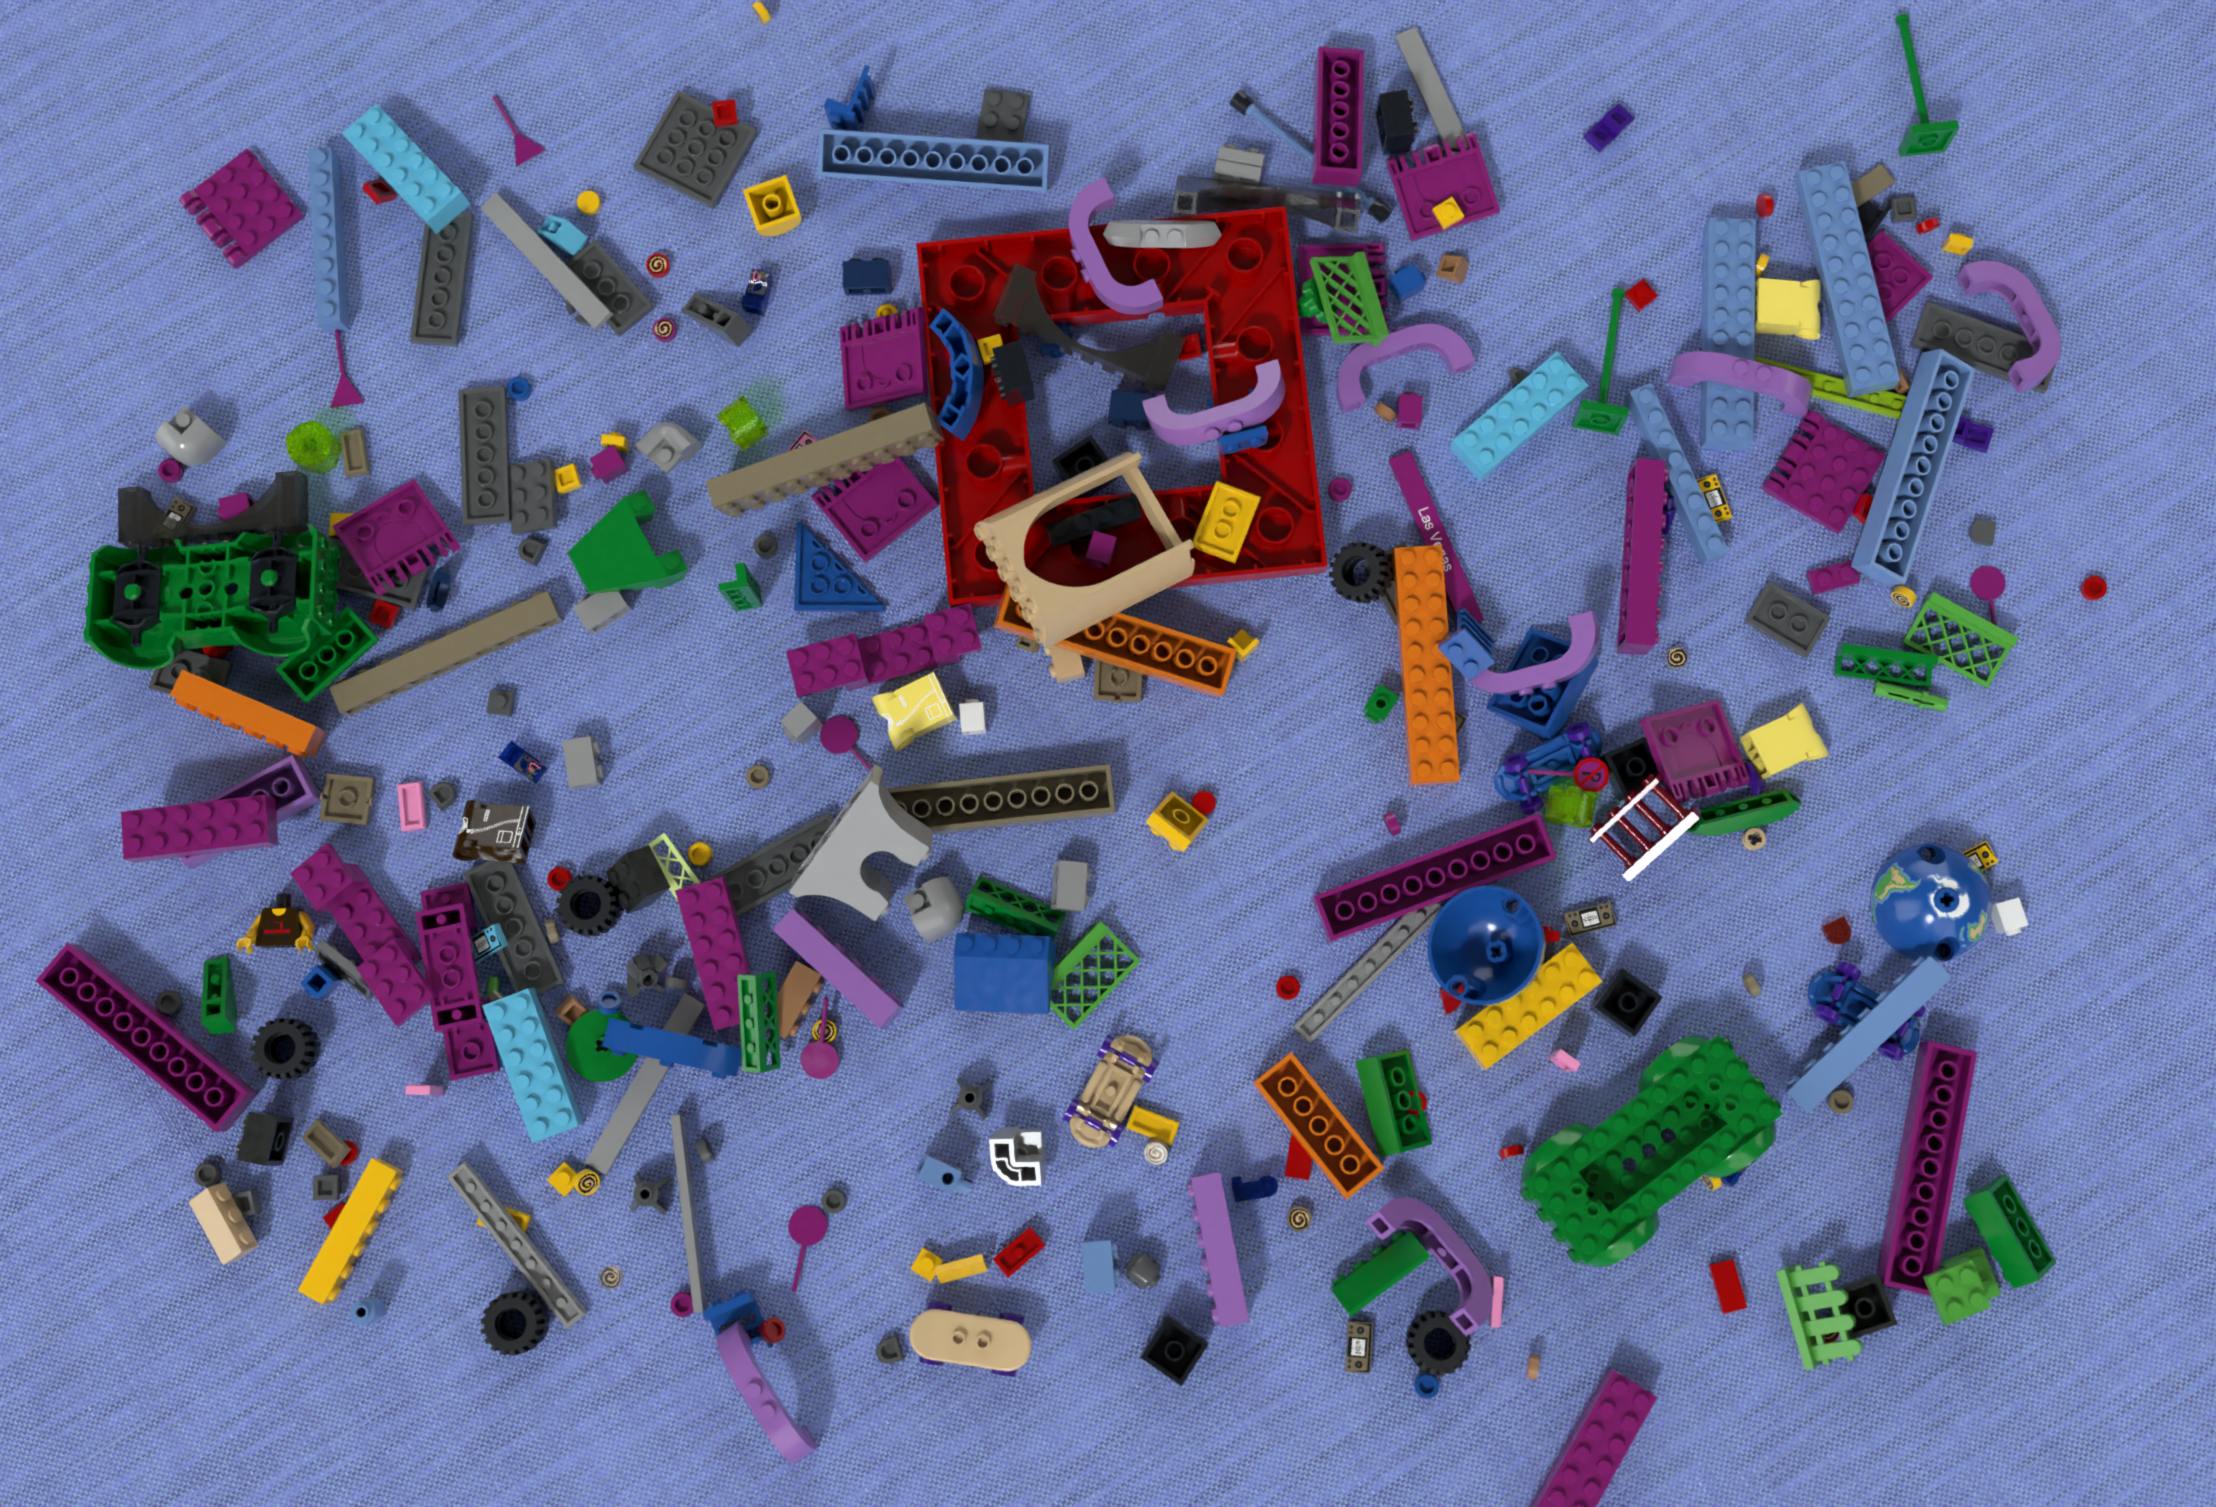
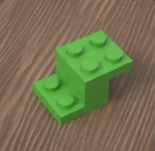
(1962, 1285)

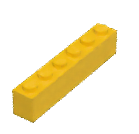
(351, 1231)

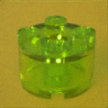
(743, 422)
(306, 437)
(1570, 806)

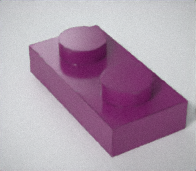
(1832, 578)

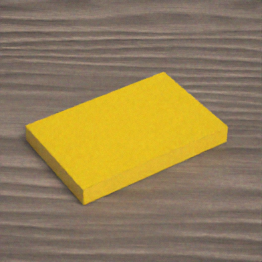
(1225, 521)

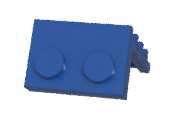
(849, 116)
(1244, 439)
(1469, 647)
(739, 1305)

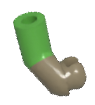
(493, 989)

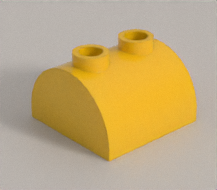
(773, 207)
(1176, 822)

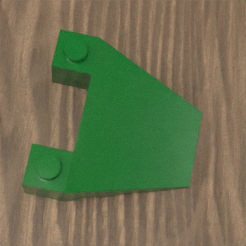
(618, 554)

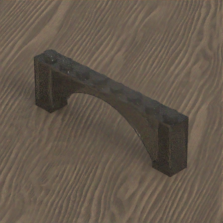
(1332, 208)
(1022, 307)
(280, 510)

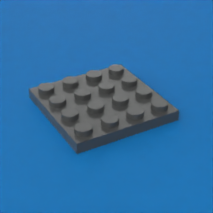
(694, 153)

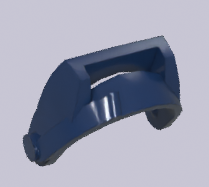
(443, 577)

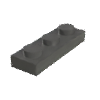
(343, 967)

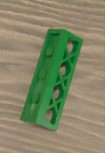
(744, 592)
(1885, 656)
(1012, 914)
(755, 1023)

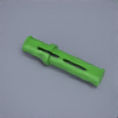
(1921, 699)

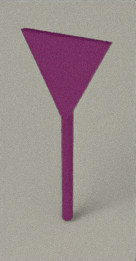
(524, 148)
(345, 392)

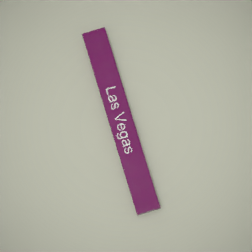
(1433, 532)

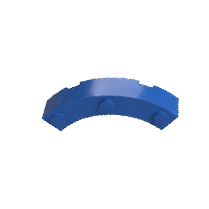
(966, 372)
(672, 1048)

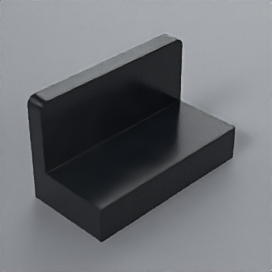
(1870, 218)

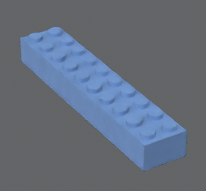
(934, 160)
(1847, 280)
(1728, 329)
(1913, 467)

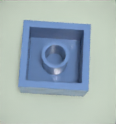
(1099, 1265)

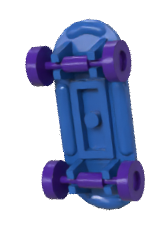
(1556, 754)
(1840, 999)

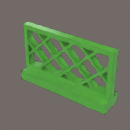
(1364, 298)
(1970, 621)
(1074, 957)

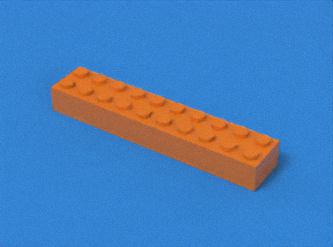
(1139, 648)
(1423, 667)

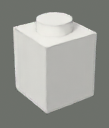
(972, 717)
(2009, 917)

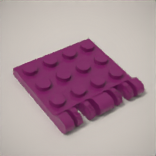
(1439, 179)
(242, 207)
(1374, 255)
(886, 361)
(1826, 474)
(876, 506)
(395, 533)
(1696, 749)

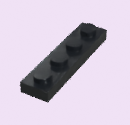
(1096, 519)

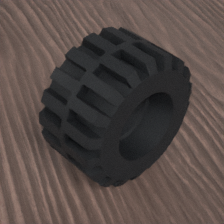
(1344, 567)
(569, 905)
(266, 1048)
(495, 1329)
(1428, 1363)

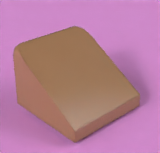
(1453, 268)
(1904, 383)
(570, 1010)

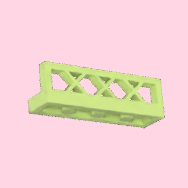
(674, 885)

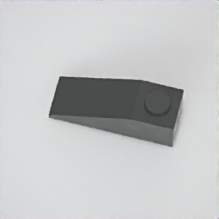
(717, 319)

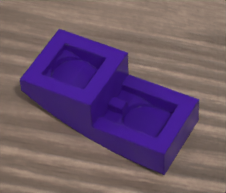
(1609, 127)
(1972, 435)

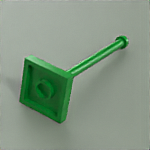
(1926, 136)
(1600, 415)

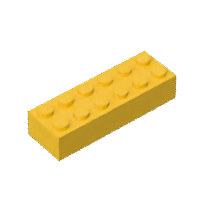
(1506, 1025)

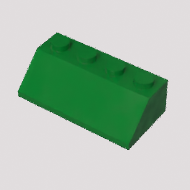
(328, 655)
(1385, 1088)
(2009, 1232)
(1379, 1272)

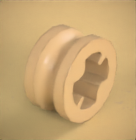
(1761, 835)

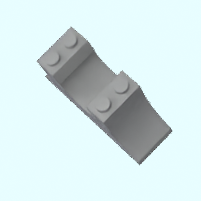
(865, 825)

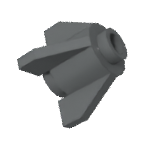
(643, 972)
(978, 1100)
(655, 1191)

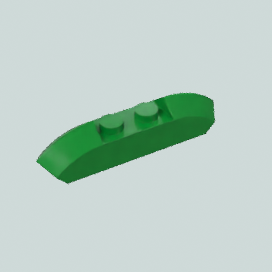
(1745, 813)

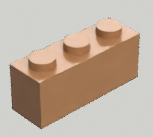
(795, 998)

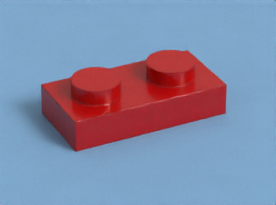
(1019, 1252)

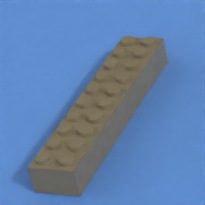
(825, 460)
(1010, 799)

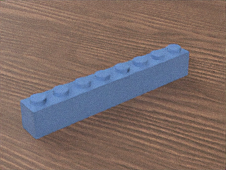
(328, 239)
(1681, 482)
(1868, 1033)

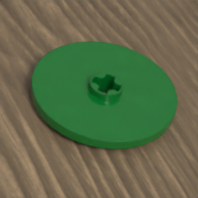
(583, 1052)

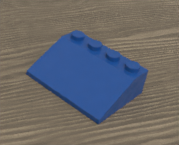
(1546, 710)
(1003, 973)

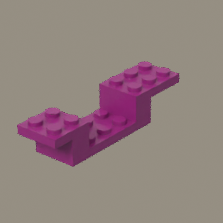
(885, 655)
(372, 929)
(453, 976)

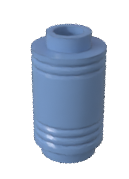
(367, 1310)

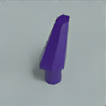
(1670, 511)
(1755, 781)

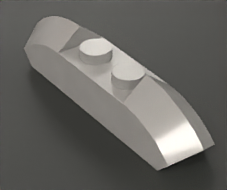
(1161, 233)

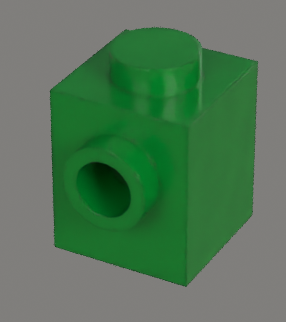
(1380, 705)

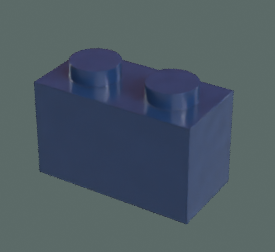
(866, 277)
(1128, 410)

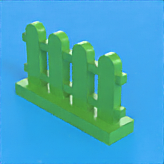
(1802, 1303)

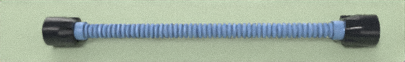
(1245, 105)

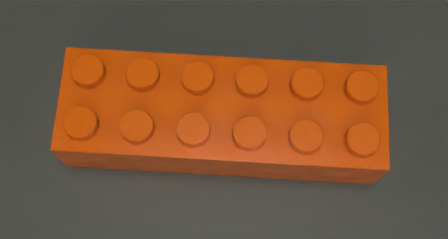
(244, 712)
(1318, 1126)

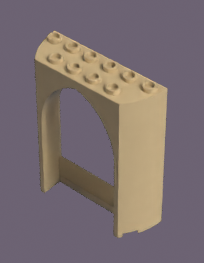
(1063, 610)

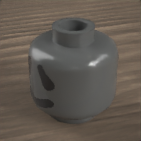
(1143, 1270)

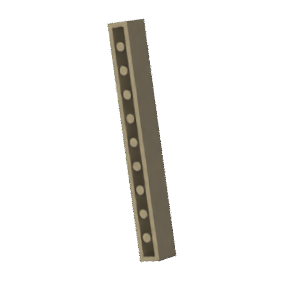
(446, 653)

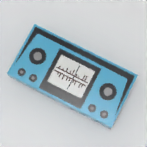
(488, 942)

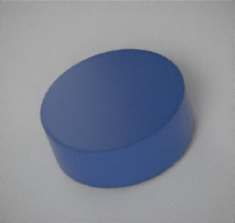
(519, 389)
(609, 1002)
(1426, 1385)

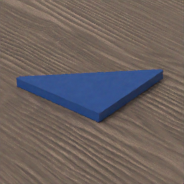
(825, 582)

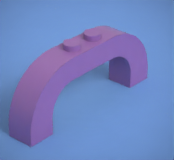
(1121, 298)
(2029, 311)
(1401, 341)
(1744, 374)
(1221, 419)
(1546, 675)
(1448, 1250)
(784, 1433)

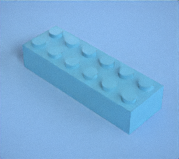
(406, 168)
(1518, 416)
(533, 1064)

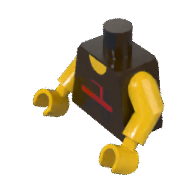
(279, 928)

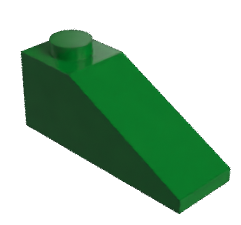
(218, 997)

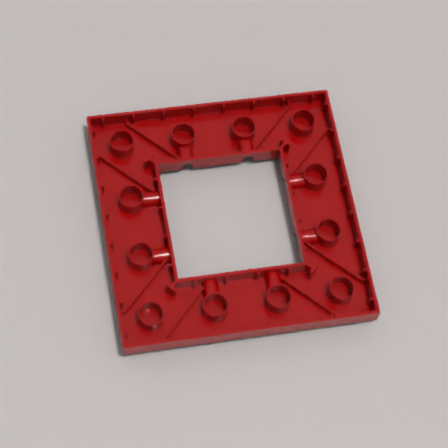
(1248, 319)

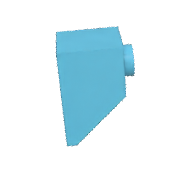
(562, 234)

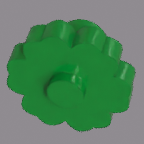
(1310, 302)

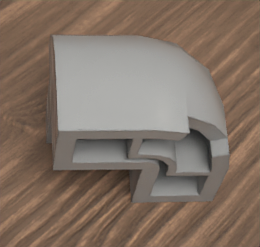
(189, 439)
(667, 445)
(935, 908)
(1018, 1155)

